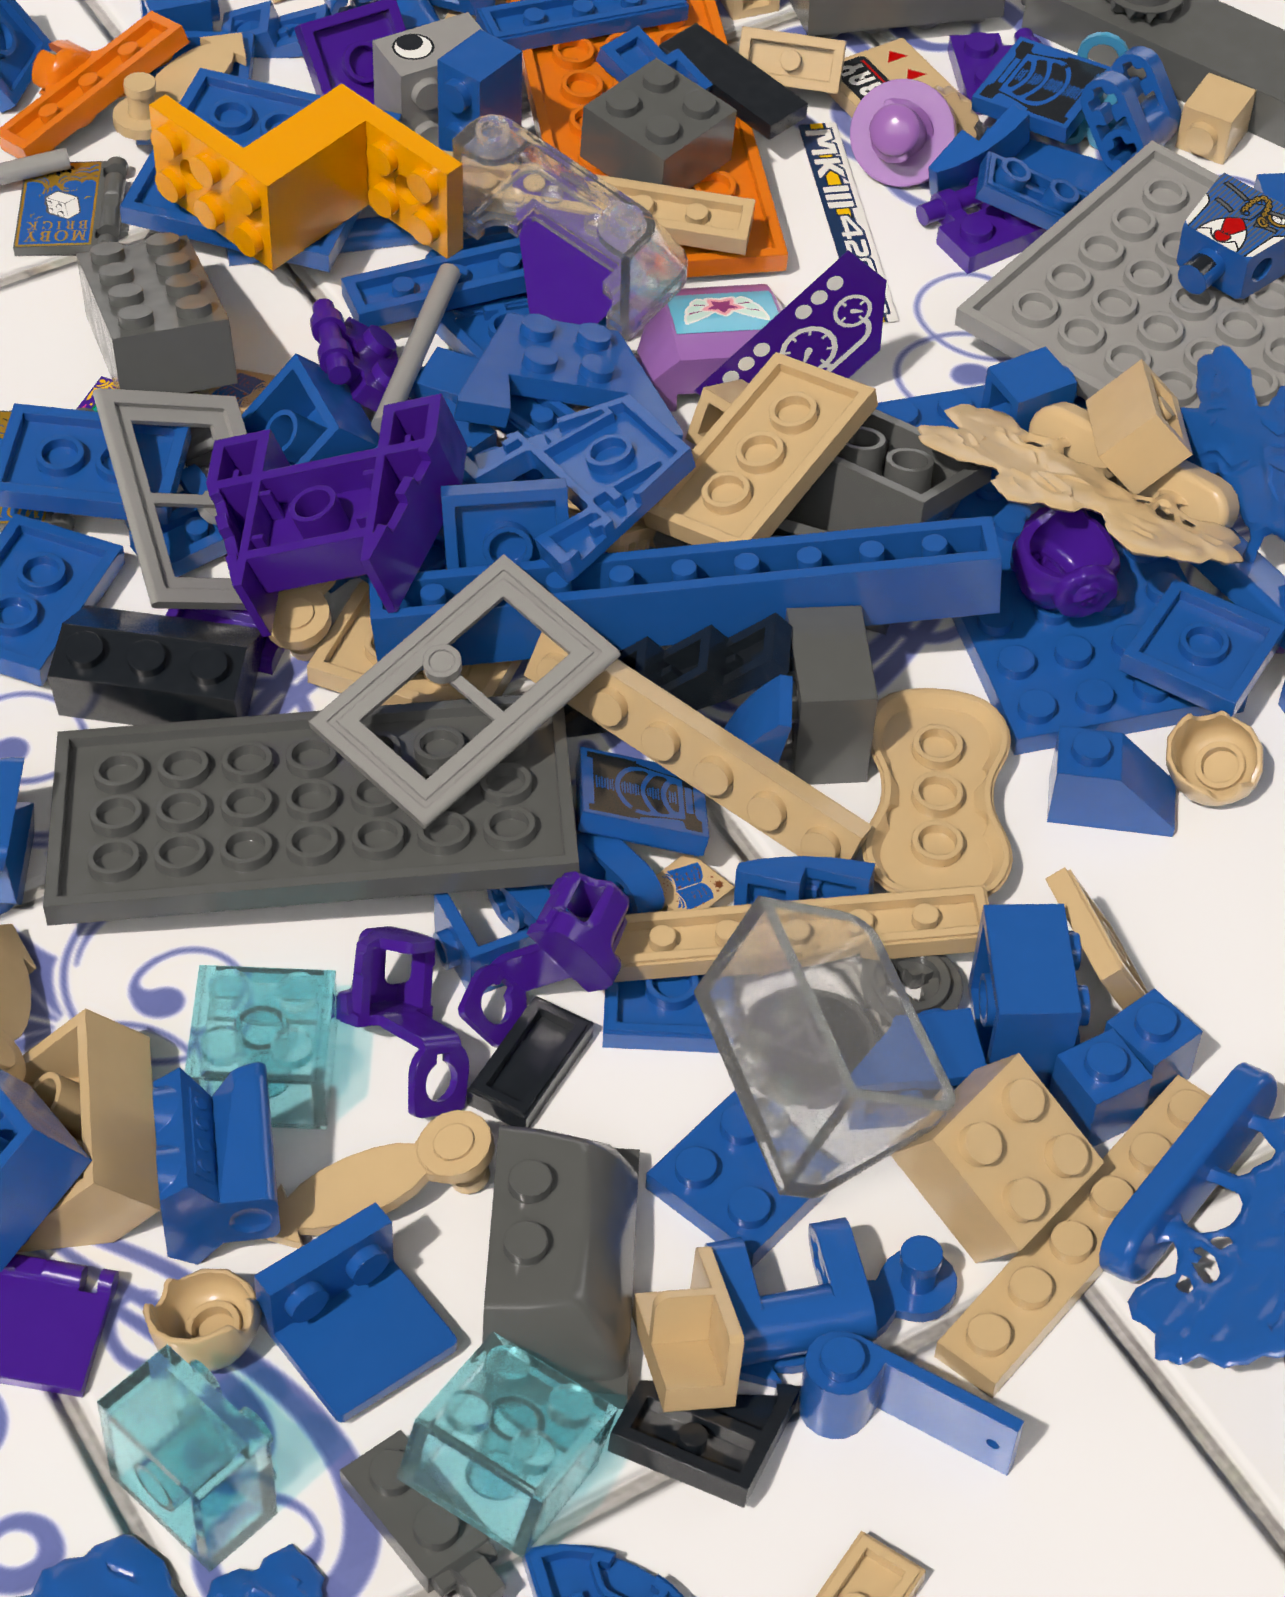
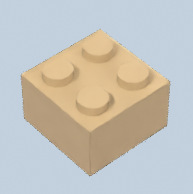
(1000, 1160)

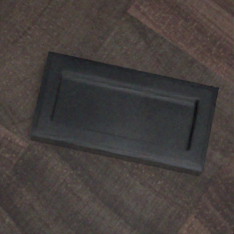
(530, 1063)

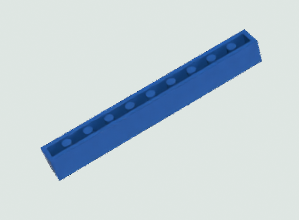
(679, 590)

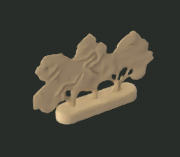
(1058, 466)

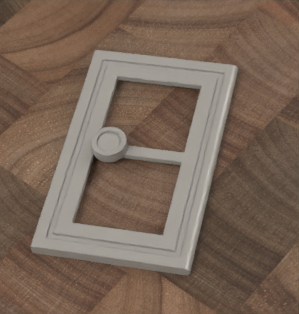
(117, 413)
(431, 650)

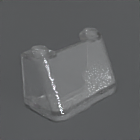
(522, 180)

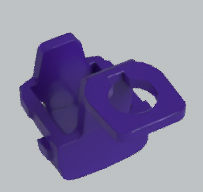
(562, 951)
(406, 1012)

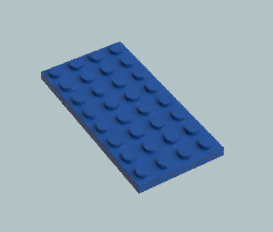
(1043, 664)

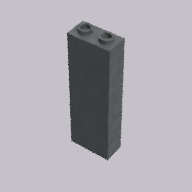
(1190, 44)

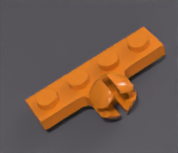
(85, 82)

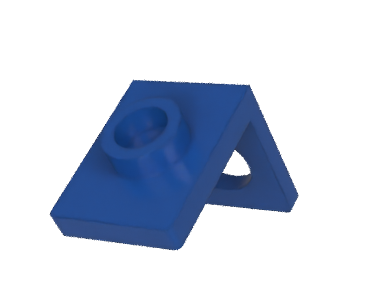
(457, 946)

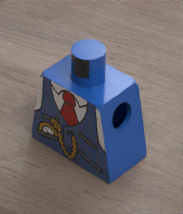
(1232, 241)

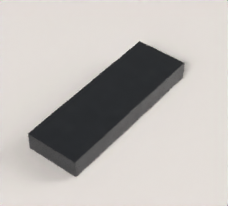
(739, 83)

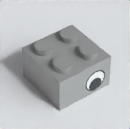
(408, 70)

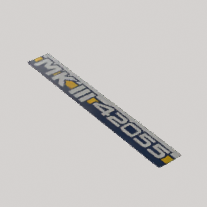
(842, 200)

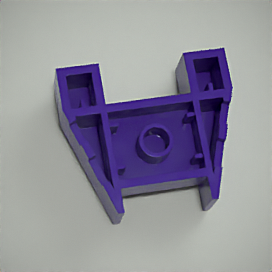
(337, 513)

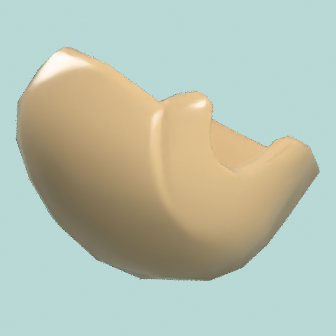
(1214, 758)
(205, 1317)

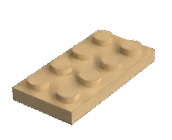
(764, 453)

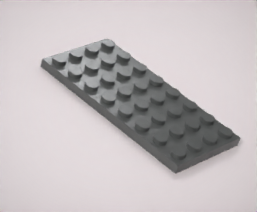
(280, 819)

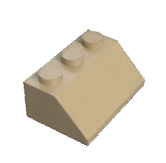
(102, 1092)

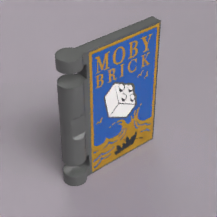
(71, 209)

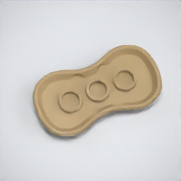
(937, 792)

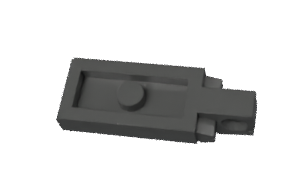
(428, 1539)

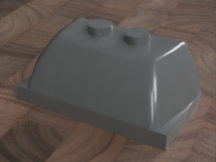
(887, 481)
(564, 1254)

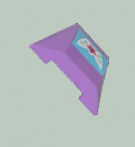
(700, 333)

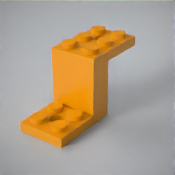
(308, 176)

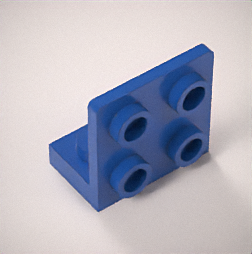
(351, 1315)

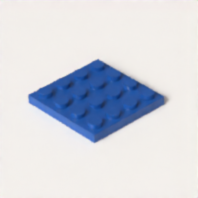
(244, 113)

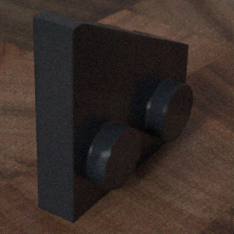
(705, 1448)

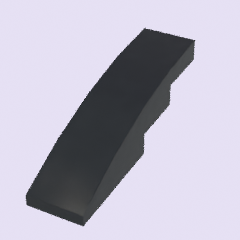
(705, 666)

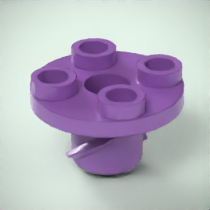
(901, 131)

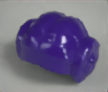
(1066, 562)

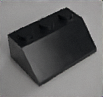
(152, 667)

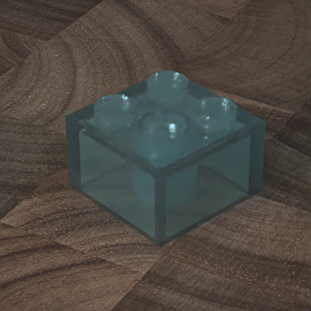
(271, 1019)
(506, 1443)
(189, 1455)

